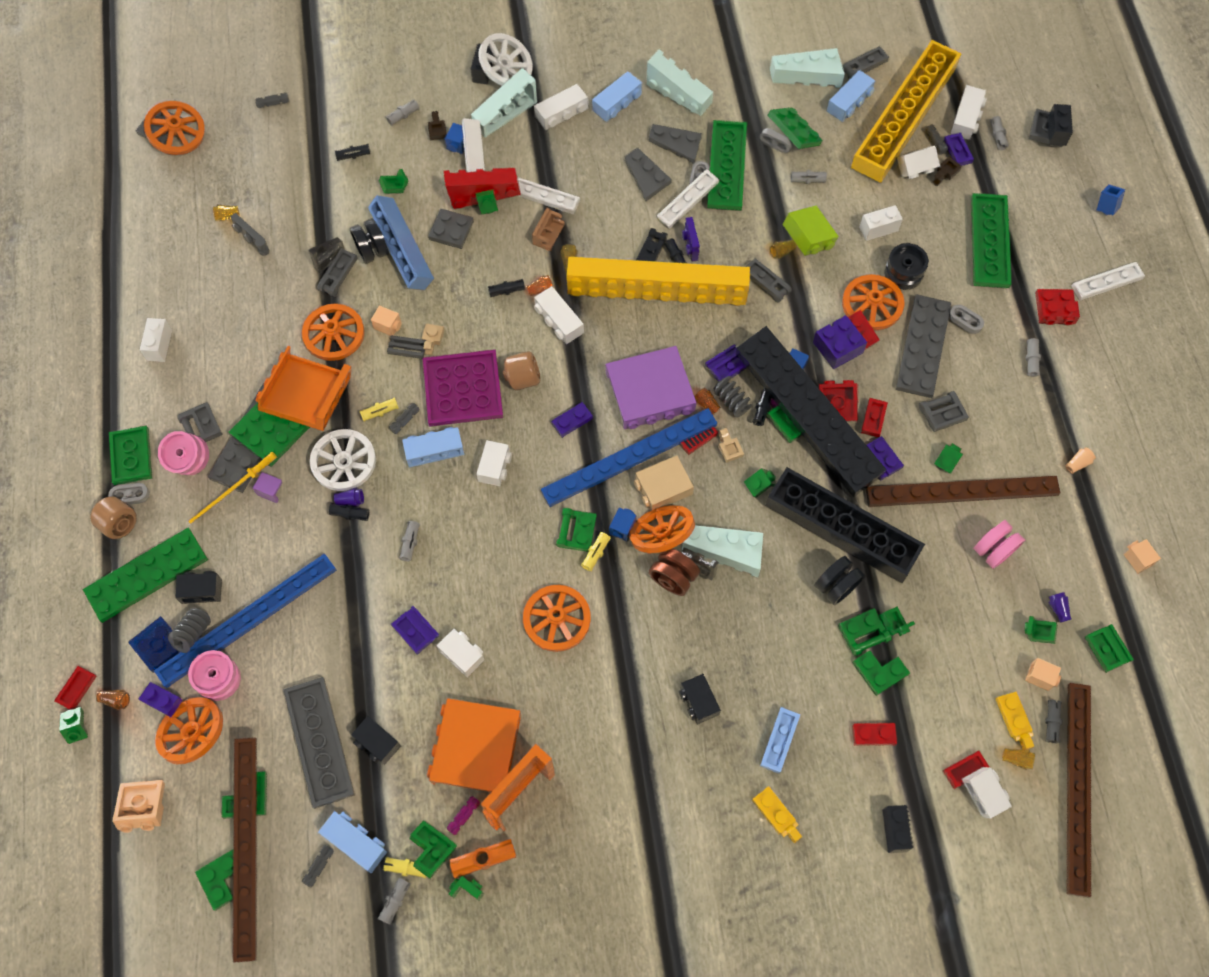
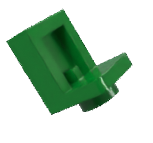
(394, 183)
(487, 202)
(949, 457)
(760, 482)
(895, 622)
(1041, 630)
(72, 725)
(471, 887)

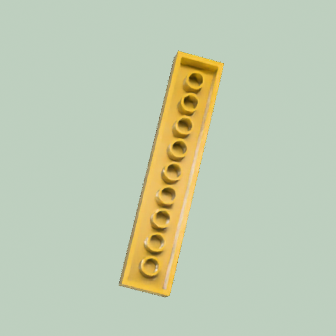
(905, 111)
(658, 280)

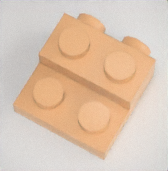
(139, 806)

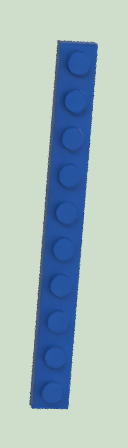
(628, 457)
(247, 618)

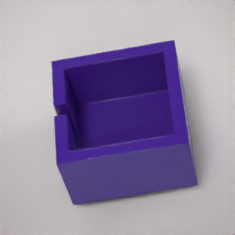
(839, 342)

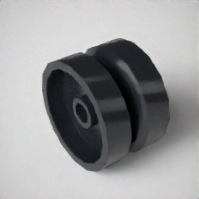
(370, 240)
(906, 265)
(839, 580)

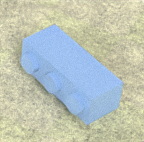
(617, 96)
(851, 96)
(433, 447)
(353, 841)

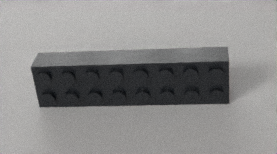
(844, 525)

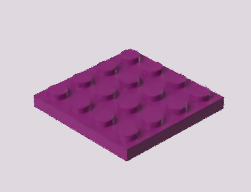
(462, 388)

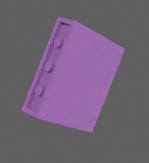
(651, 387)

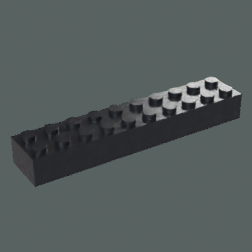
(810, 411)

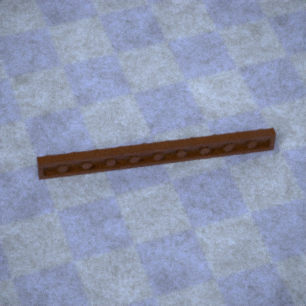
(963, 491)
(1079, 790)
(245, 851)

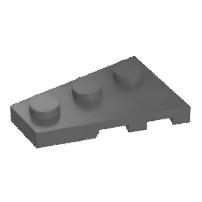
(680, 141)
(647, 174)

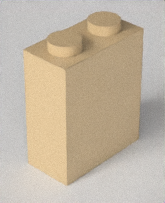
(663, 483)

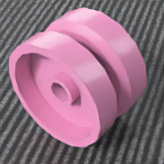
(183, 453)
(996, 541)
(214, 675)

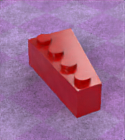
(464, 185)

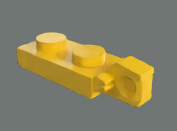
(1016, 719)
(777, 814)

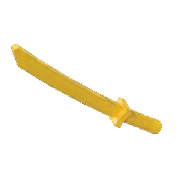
(252, 472)

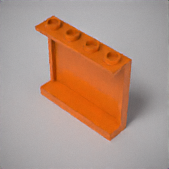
(303, 390)
(474, 745)
(532, 764)

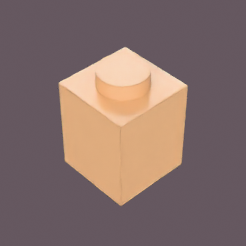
(386, 321)
(1141, 555)
(1043, 674)

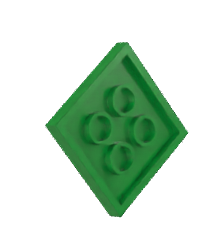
(266, 433)

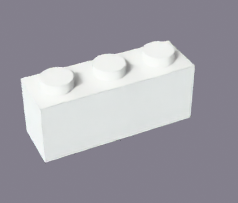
(561, 107)
(969, 112)
(558, 315)

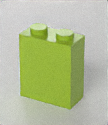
(810, 230)

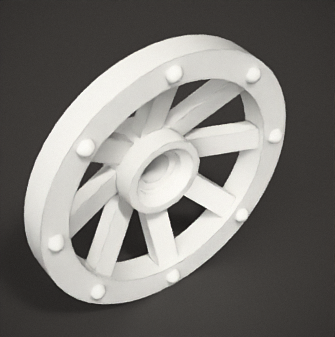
(503, 61)
(340, 458)

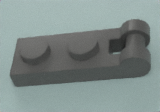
(866, 61)
(249, 234)
(337, 272)
(768, 280)

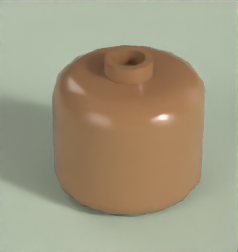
(521, 371)
(113, 517)

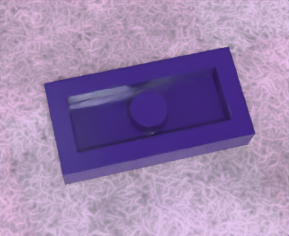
(958, 149)
(572, 419)
(160, 699)

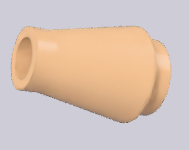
(1082, 459)

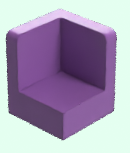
(267, 487)

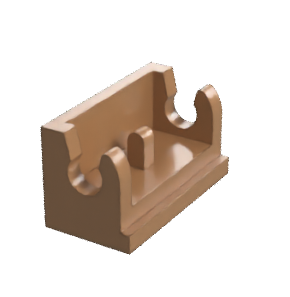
(548, 229)

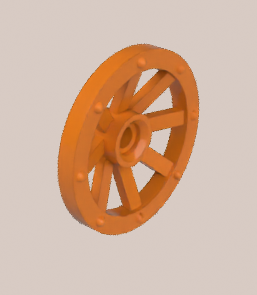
(174, 129)
(874, 299)
(333, 333)
(665, 534)
(556, 622)
(191, 732)

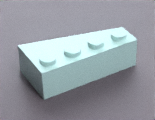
(813, 67)
(677, 84)
(507, 102)
(728, 547)

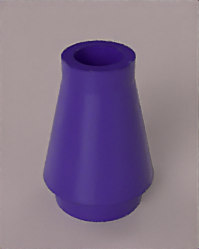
(353, 497)
(1060, 605)

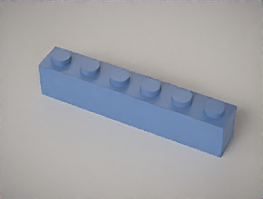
(401, 243)

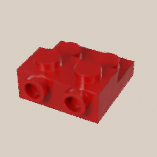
(1057, 306)
(843, 397)

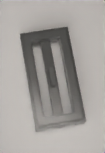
(407, 344)

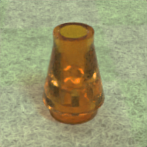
(539, 285)
(707, 400)
(114, 698)

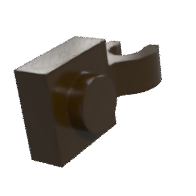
(437, 128)
(947, 169)

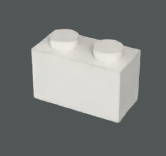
(918, 161)
(880, 223)
(155, 339)
(493, 463)
(461, 652)
(987, 792)

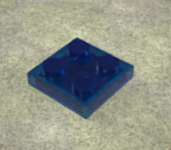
(153, 644)

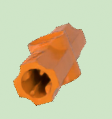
(468, 863)

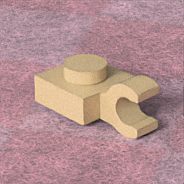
(433, 336)
(729, 447)

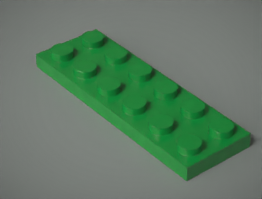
(727, 164)
(990, 240)
(145, 575)

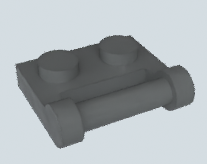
(944, 416)
(204, 420)

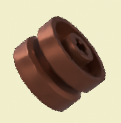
(674, 571)

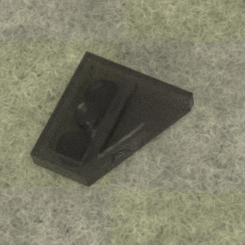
(325, 253)
(707, 569)

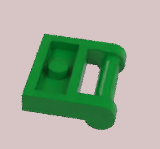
(582, 533)
(862, 626)

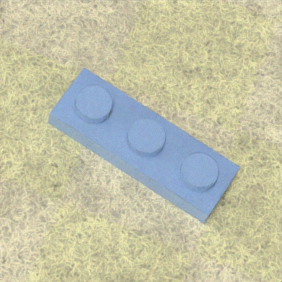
(780, 740)

